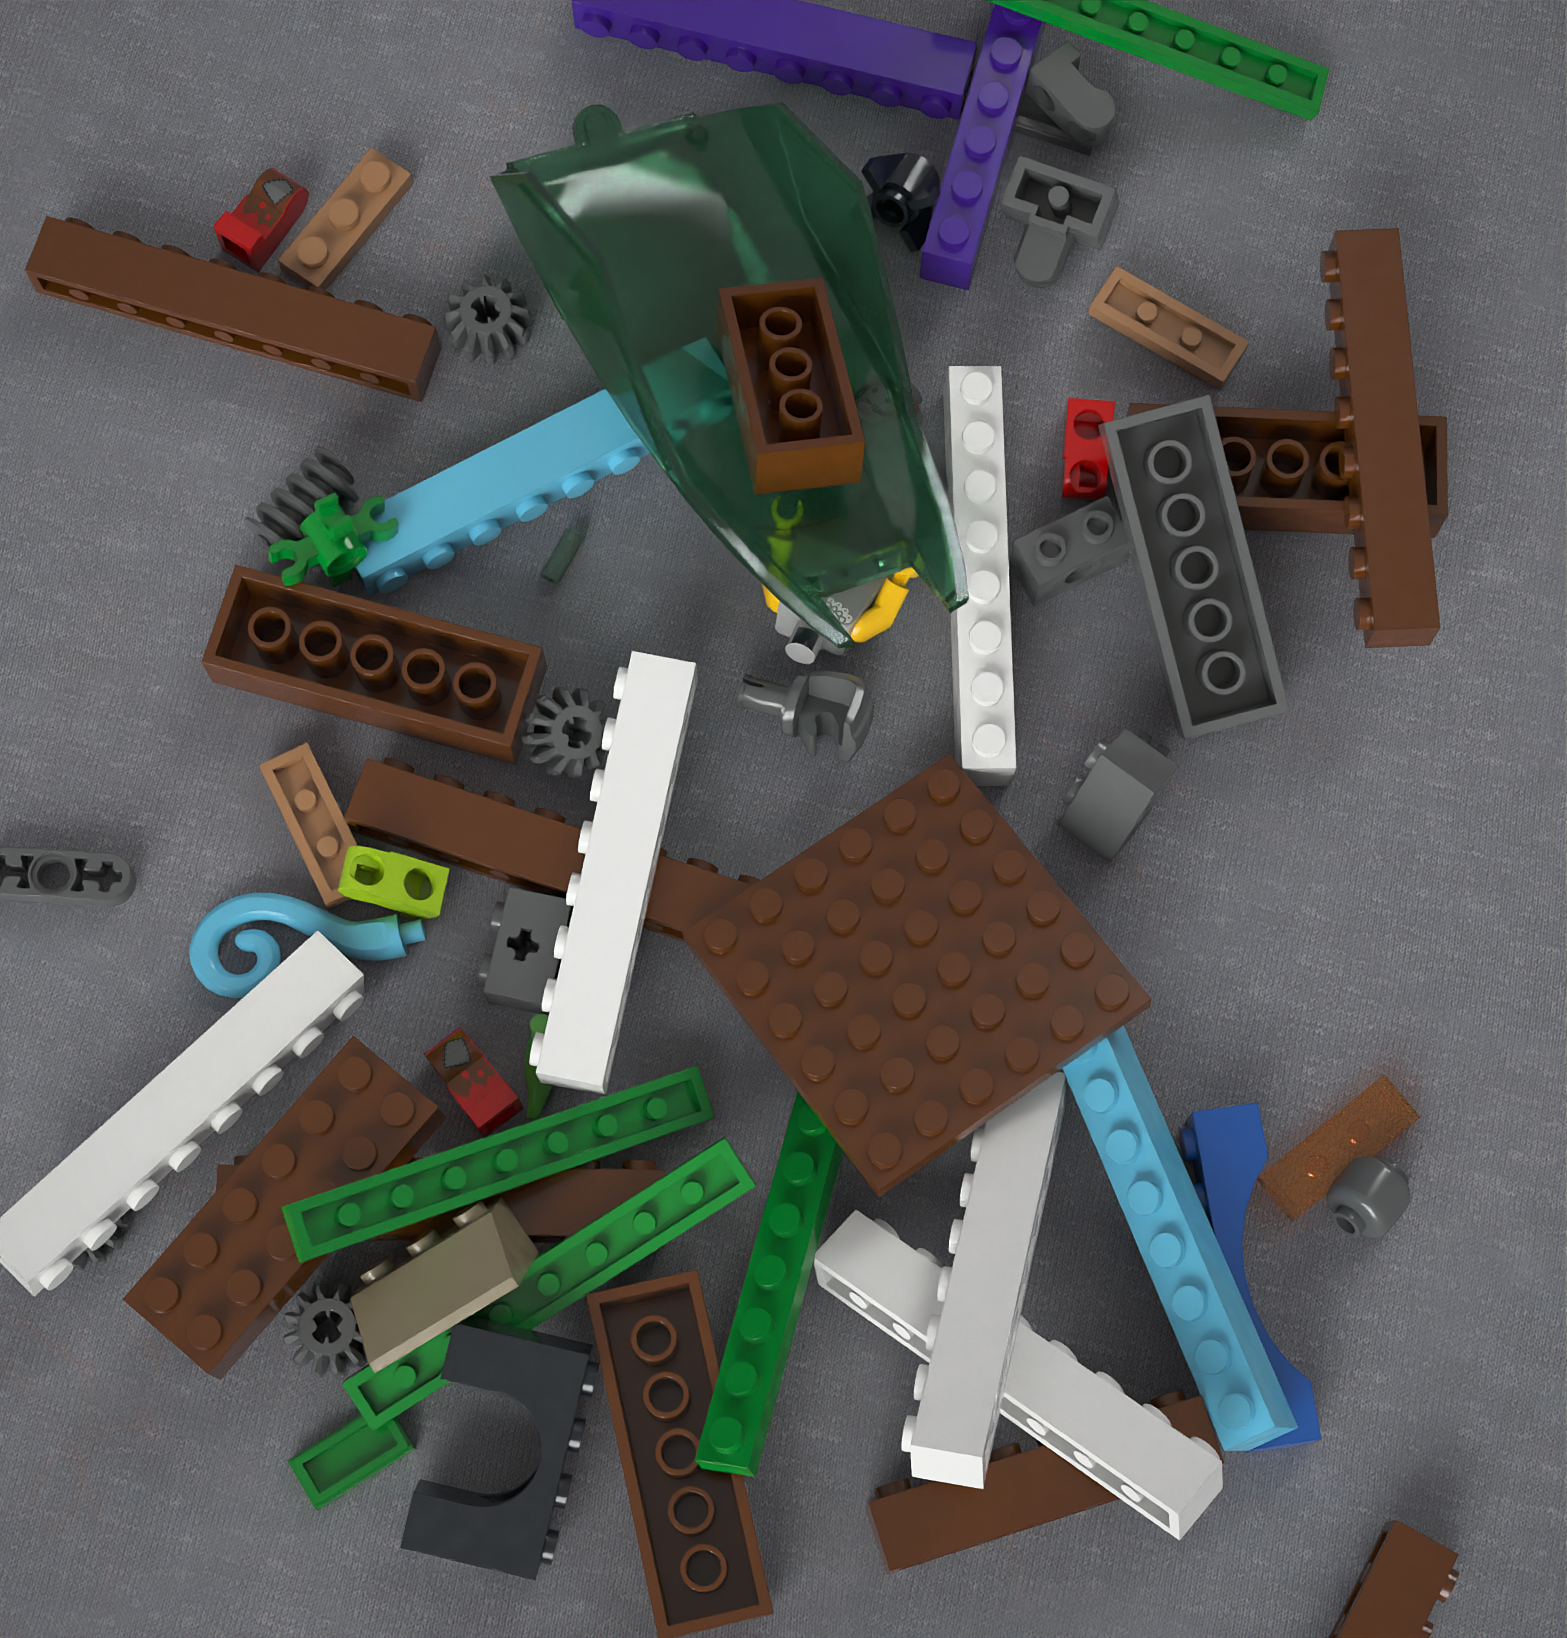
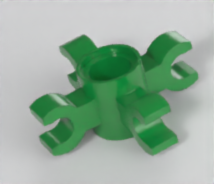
(333, 540)

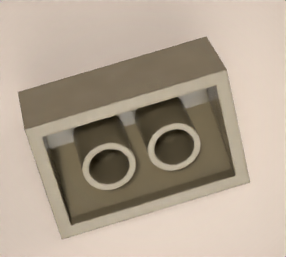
(440, 1280)

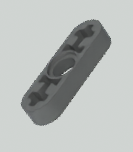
(96, 865)

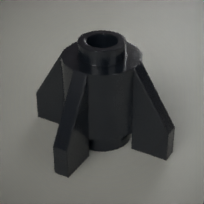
(903, 194)

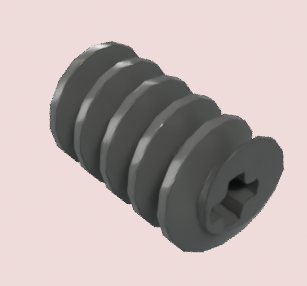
(295, 506)

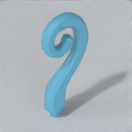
(363, 940)

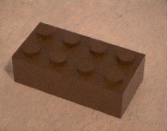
(789, 386)

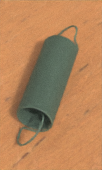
(562, 556)

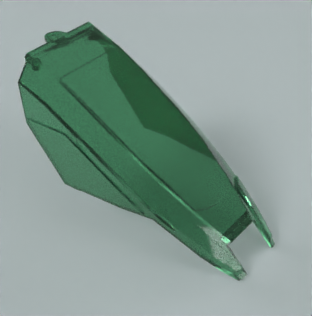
(633, 252)

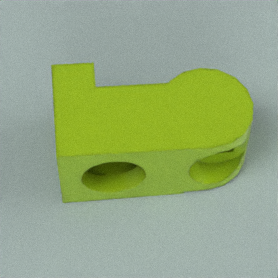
(393, 882)

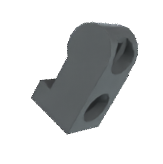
(1070, 99)

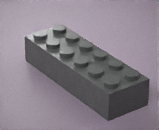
(1194, 567)

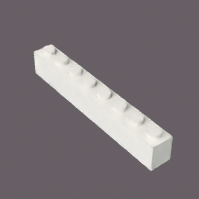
(983, 625)
(616, 874)
(176, 1113)
(984, 1289)
(1046, 1389)

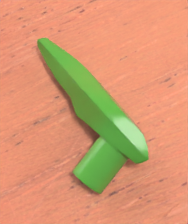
(537, 1091)

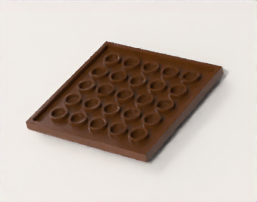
(915, 973)

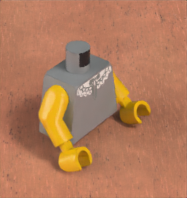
(860, 610)

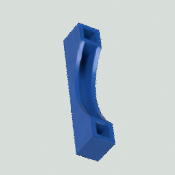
(1227, 1158)

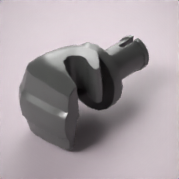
(815, 706)

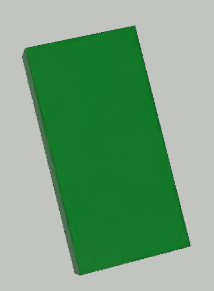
(348, 1458)

